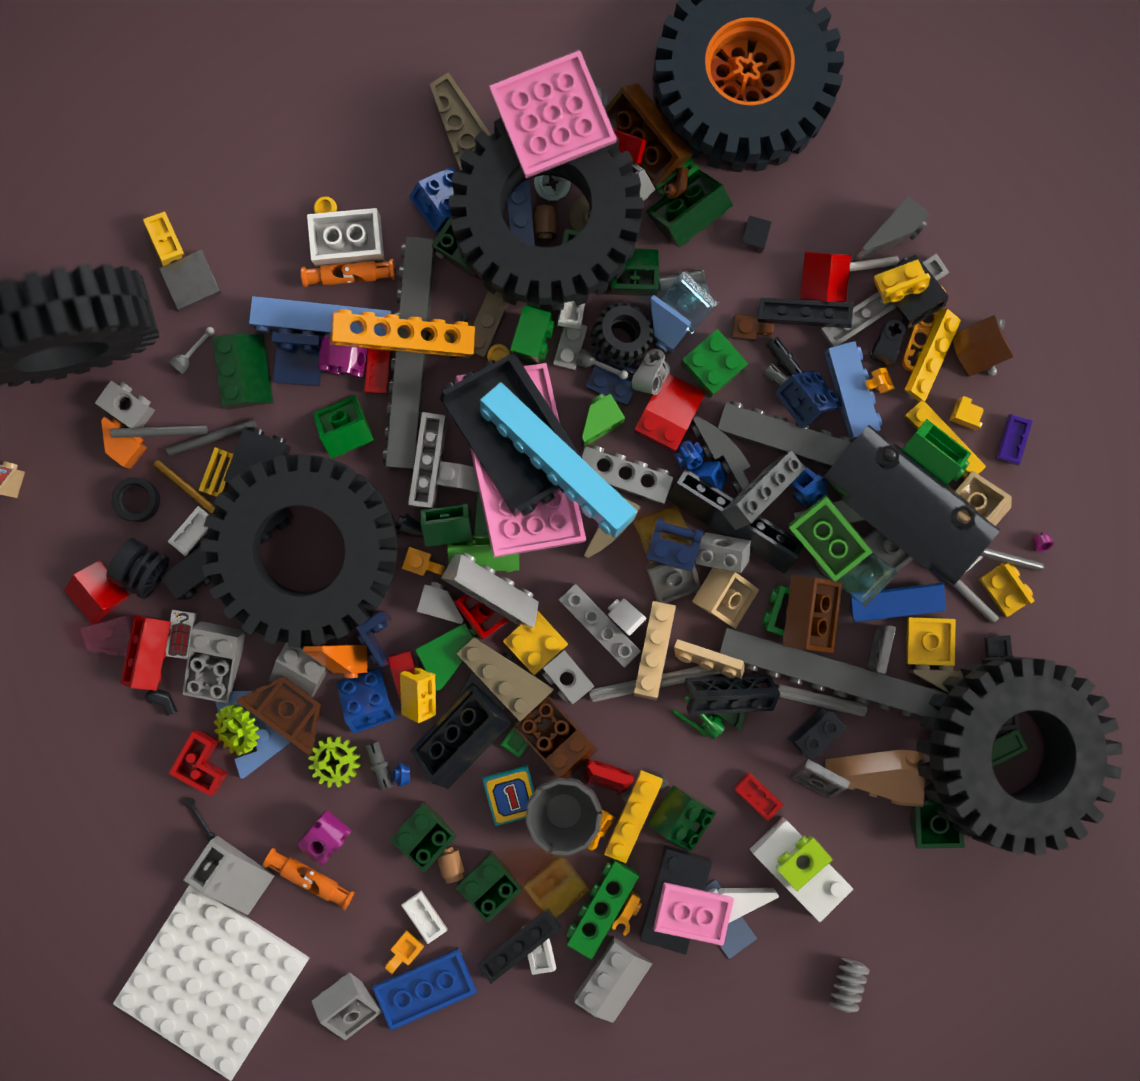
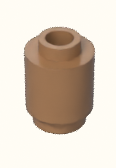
(545, 222)
(451, 865)

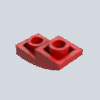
(399, 663)

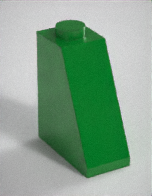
(440, 654)

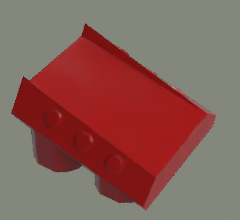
(607, 776)

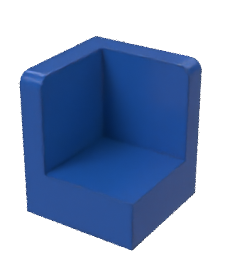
(712, 473)

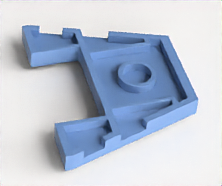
(268, 745)

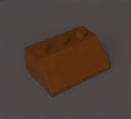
(812, 614)

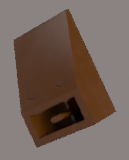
(555, 738)

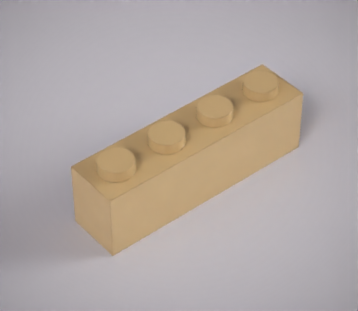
(654, 650)

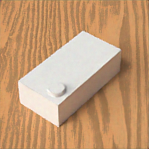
(822, 891)

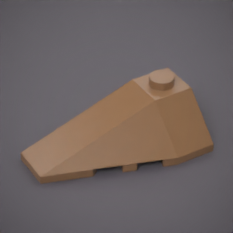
(883, 774)

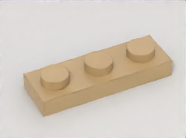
(709, 659)

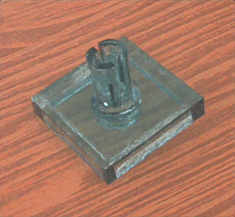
(690, 300)
(867, 579)

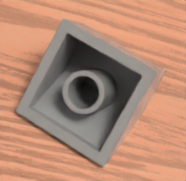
(299, 669)
(346, 1006)

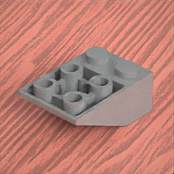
(213, 661)
(229, 876)

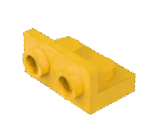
(901, 281)
(1007, 589)

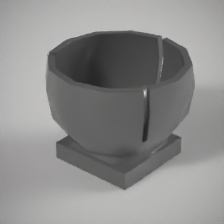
(563, 816)

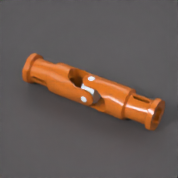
(360, 271)
(323, 887)

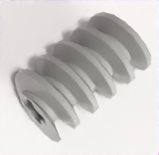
(850, 986)

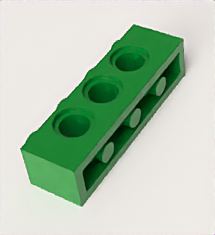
(586, 942)

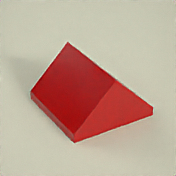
(825, 276)
(94, 593)
(480, 617)

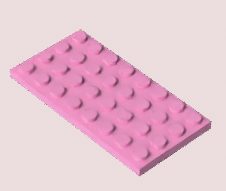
(549, 524)

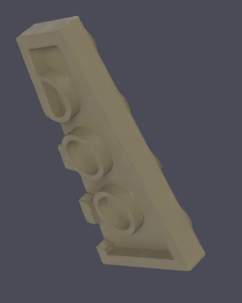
(457, 116)
(508, 681)

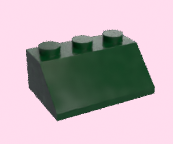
(692, 210)
(242, 370)

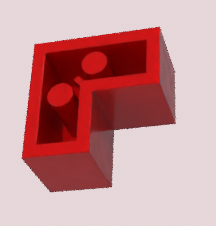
(194, 765)

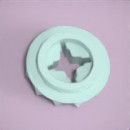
(547, 192)

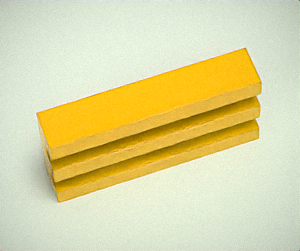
(207, 476)

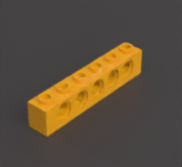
(342, 335)

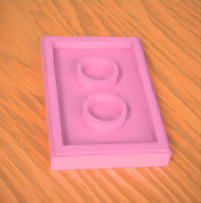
(693, 913)

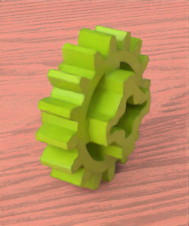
(236, 729)
(336, 772)

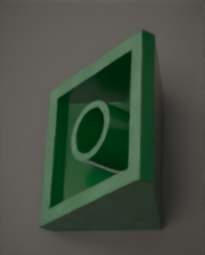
(932, 830)

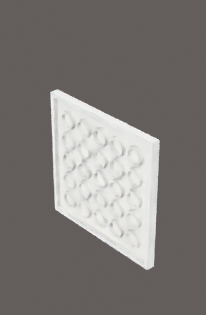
(211, 981)

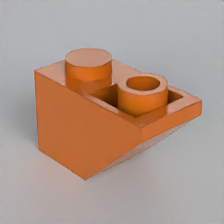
(123, 450)

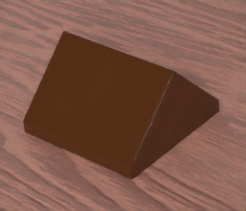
(981, 346)

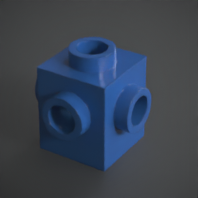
(808, 488)

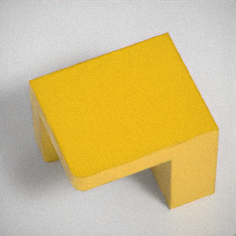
(967, 413)

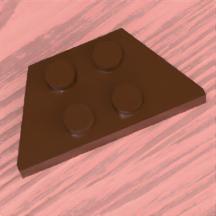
(286, 710)

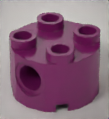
(341, 359)
(323, 838)

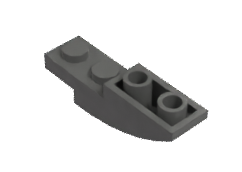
(719, 445)

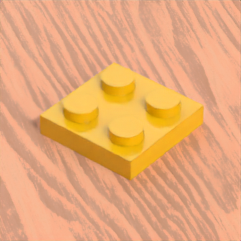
(930, 641)
(535, 645)

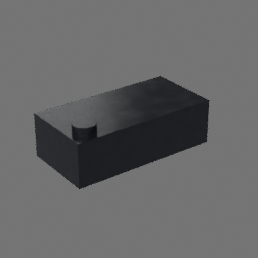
(676, 868)

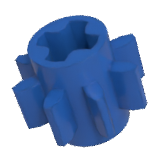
(689, 455)

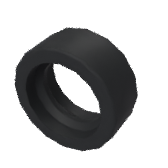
(122, 487)

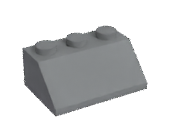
(612, 981)

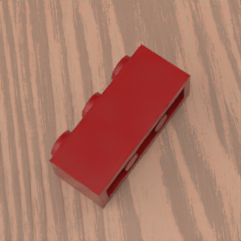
(145, 652)

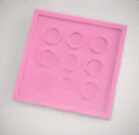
(553, 114)

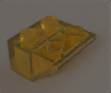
(646, 526)
(556, 886)

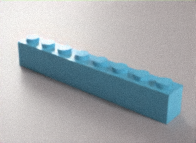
(557, 460)

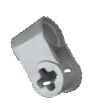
(651, 373)

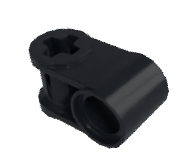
(888, 346)

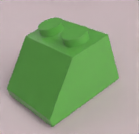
(602, 418)

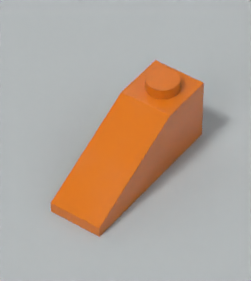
(340, 658)

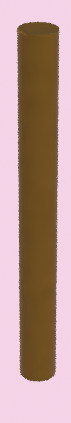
(184, 486)

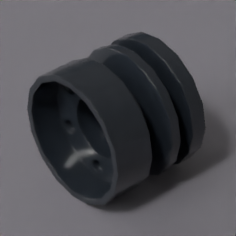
(137, 568)

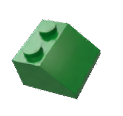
(342, 426)

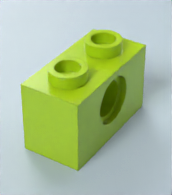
(800, 876)

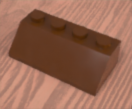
(638, 115)

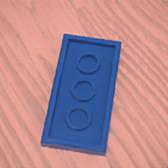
(424, 989)

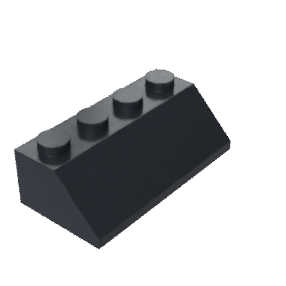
(459, 737)

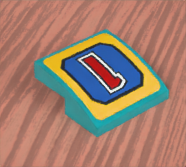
(509, 794)

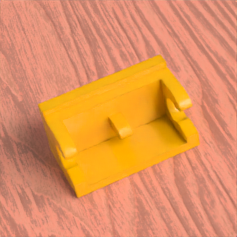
(163, 238)
(418, 695)

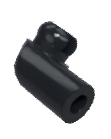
(162, 698)

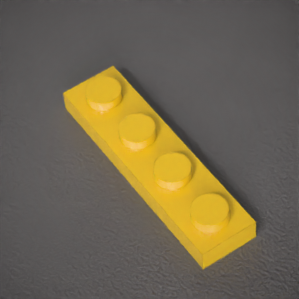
(932, 355)
(921, 412)
(633, 816)

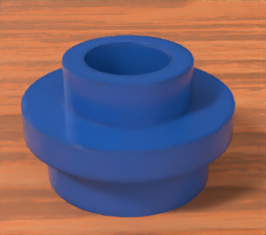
(401, 775)

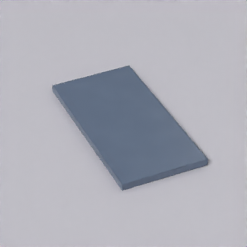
(737, 934)

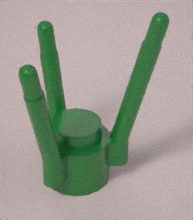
(711, 725)

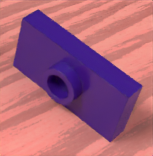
(1014, 439)

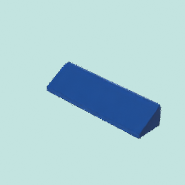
(901, 602)

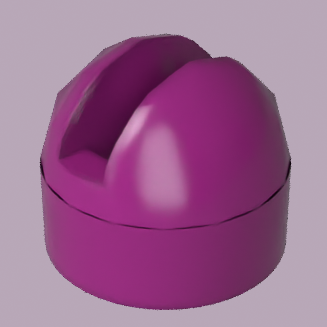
(1042, 542)

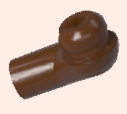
(679, 186)

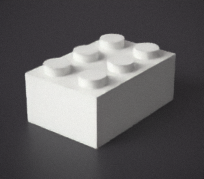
(345, 237)

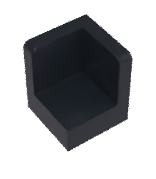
(756, 232)

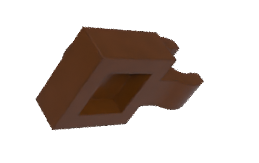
(747, 328)

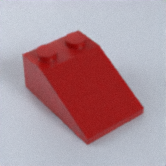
(669, 413)

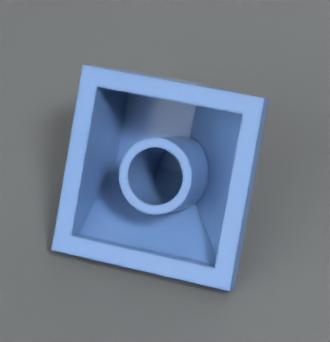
(667, 325)

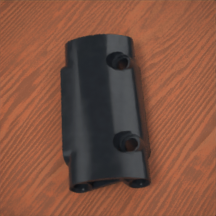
(910, 506)

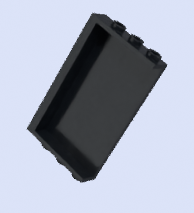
(510, 470)

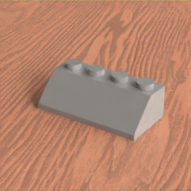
(491, 590)

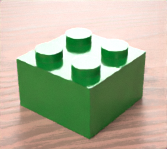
(531, 335)
(714, 363)

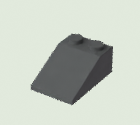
(902, 224)

